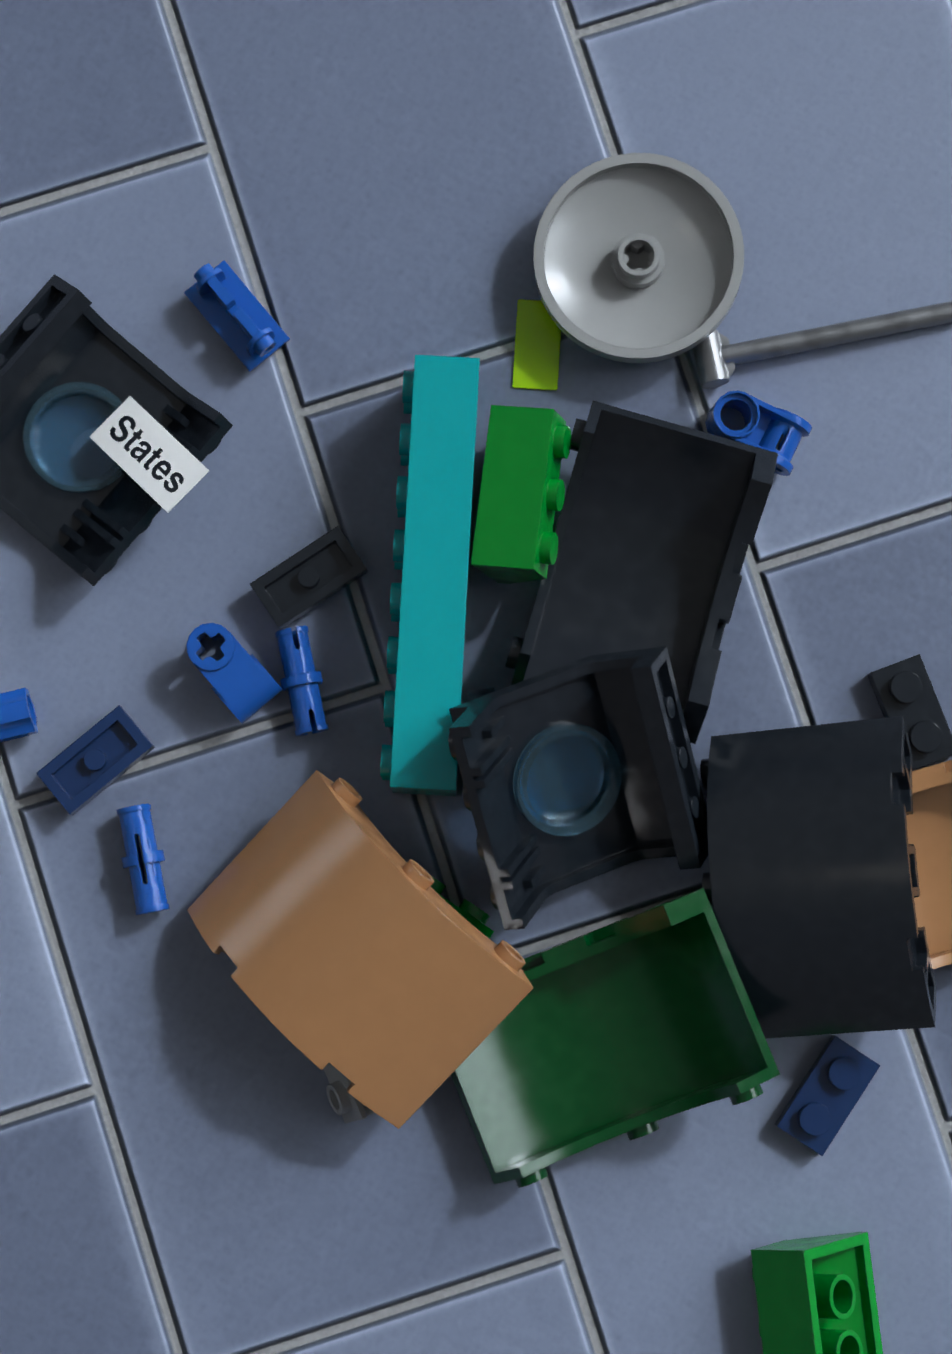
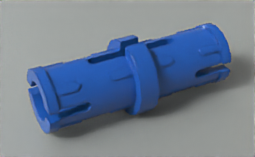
(301, 681)
(137, 822)

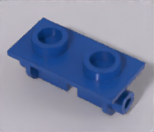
(236, 314)

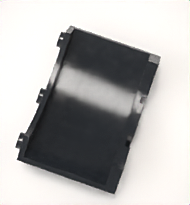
(648, 549)
(819, 876)

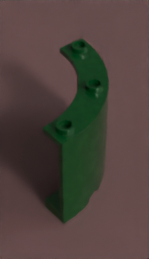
(614, 1040)

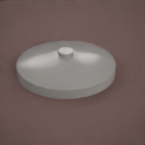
(638, 257)

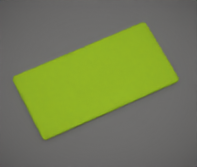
(535, 347)

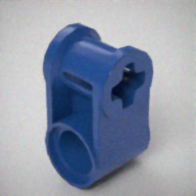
(762, 427)
(237, 676)

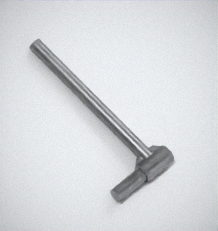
(718, 357)

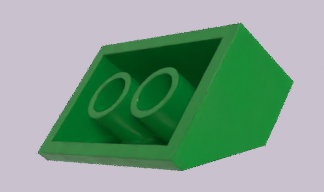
(520, 493)
(817, 1296)

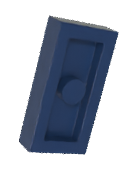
(95, 760)
(827, 1095)

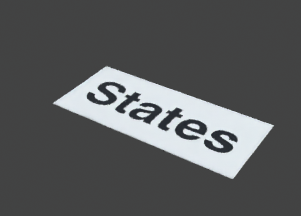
(149, 454)

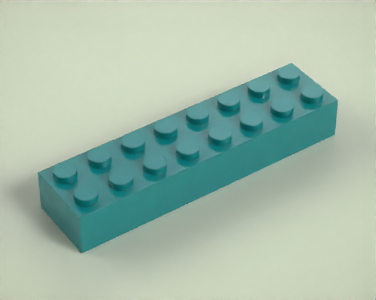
(434, 569)

